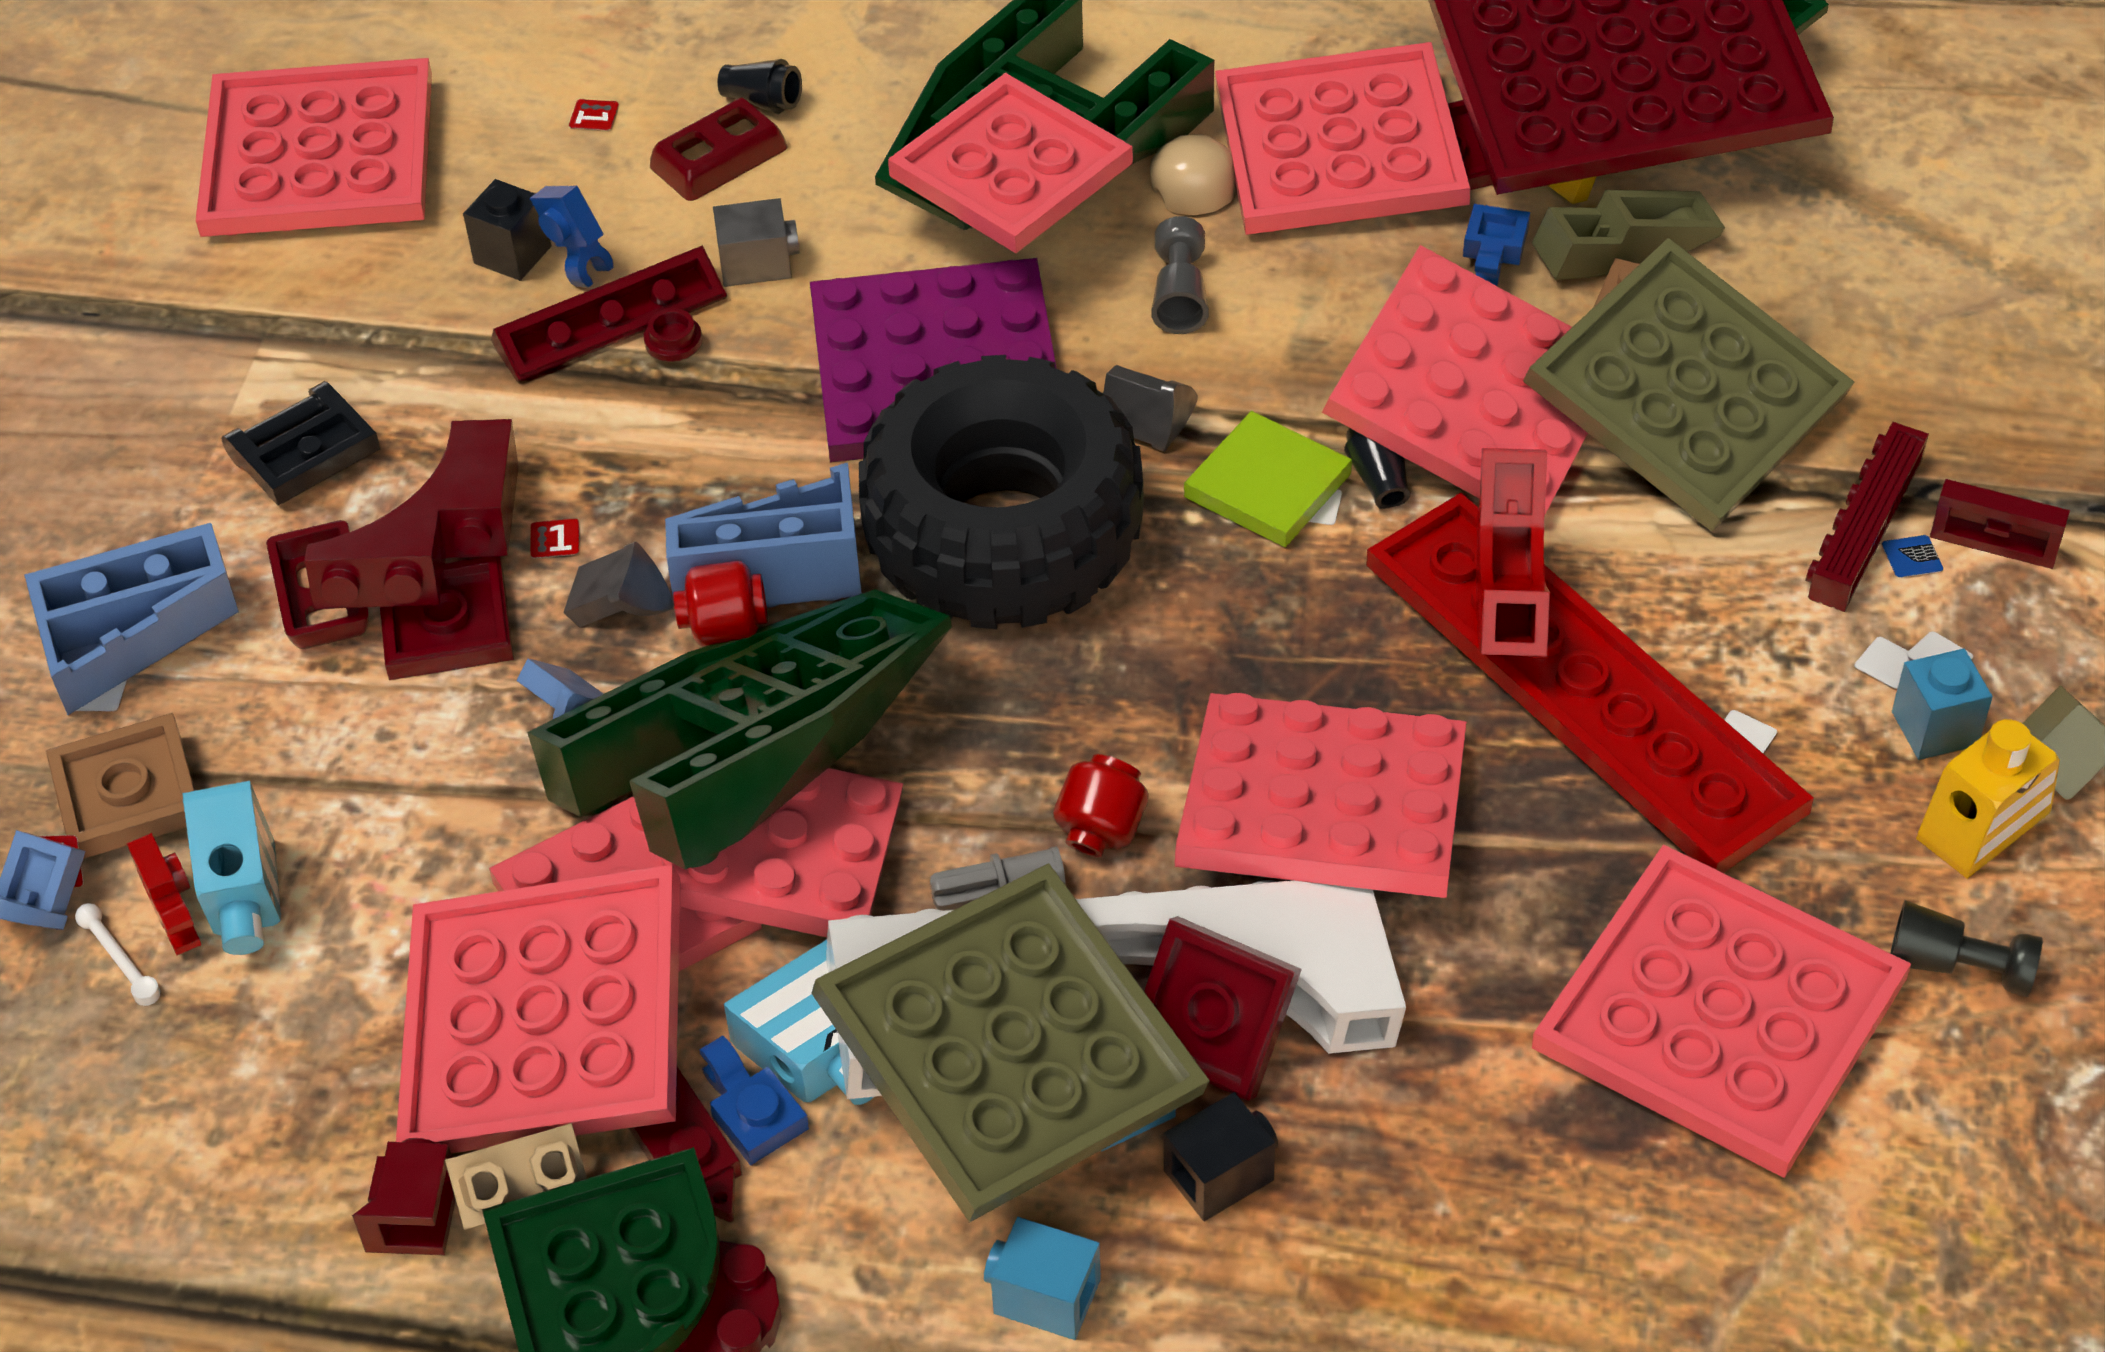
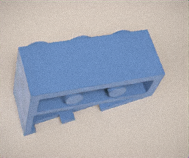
(794, 539)
(127, 609)

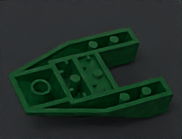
(1033, 42)
(737, 723)

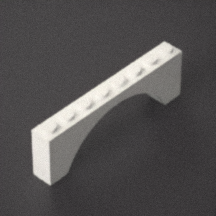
(1332, 932)

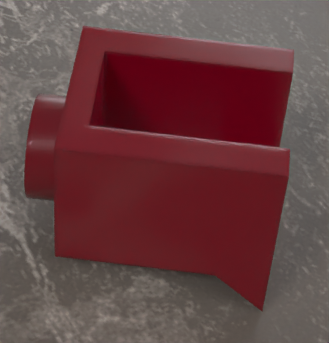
(408, 1200)

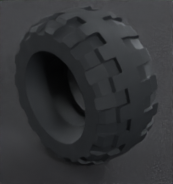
(991, 431)

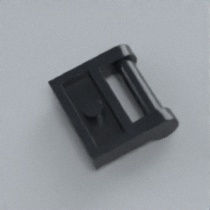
(302, 444)

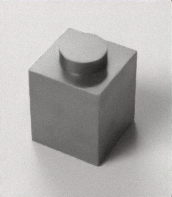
(754, 242)

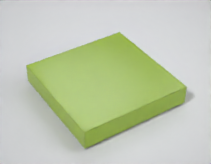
(1268, 478)

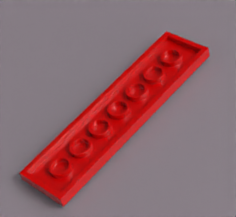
(1603, 700)

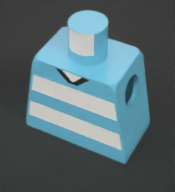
(233, 864)
(787, 1030)

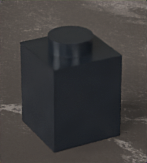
(505, 230)
(1220, 1155)

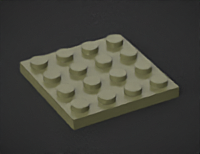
(1689, 383)
(1009, 1040)

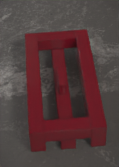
(1999, 523)

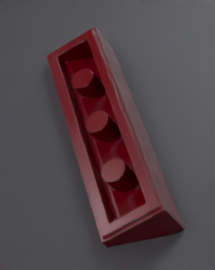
(606, 314)

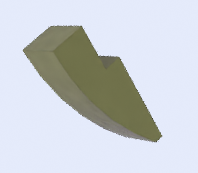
(1624, 227)

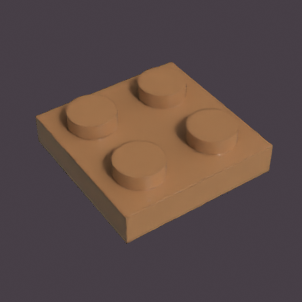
(122, 784)

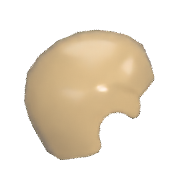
(1193, 175)

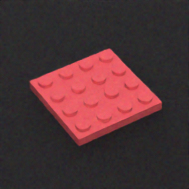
(1341, 138)
(315, 147)
(1449, 374)
(1323, 795)
(1722, 1009)
(542, 1010)

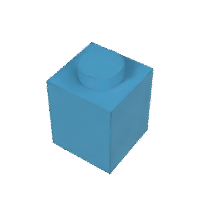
(1941, 703)
(1044, 1277)

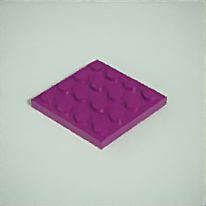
(903, 325)

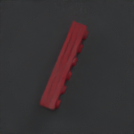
(1867, 517)

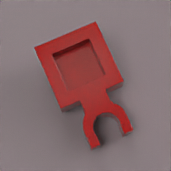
(163, 883)

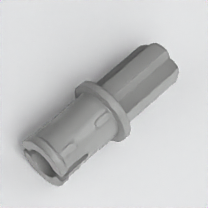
(962, 885)

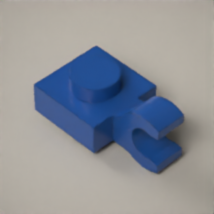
(571, 224)
(1495, 238)
(752, 1110)

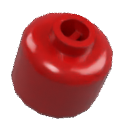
(721, 603)
(1101, 805)

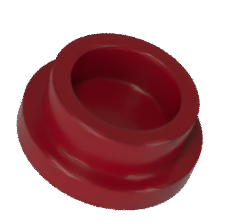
(672, 335)

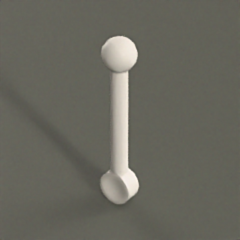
(143, 988)

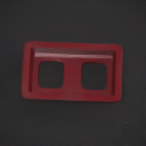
(730, 154)
(295, 602)

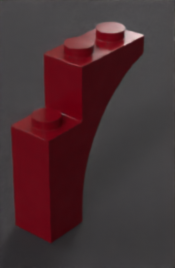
(455, 514)

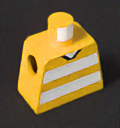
(2008, 781)

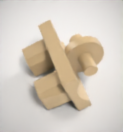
(514, 1171)

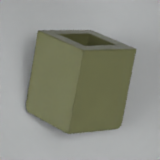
(2073, 735)

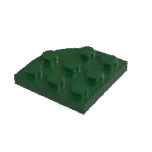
(609, 1259)

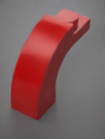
(1510, 553)

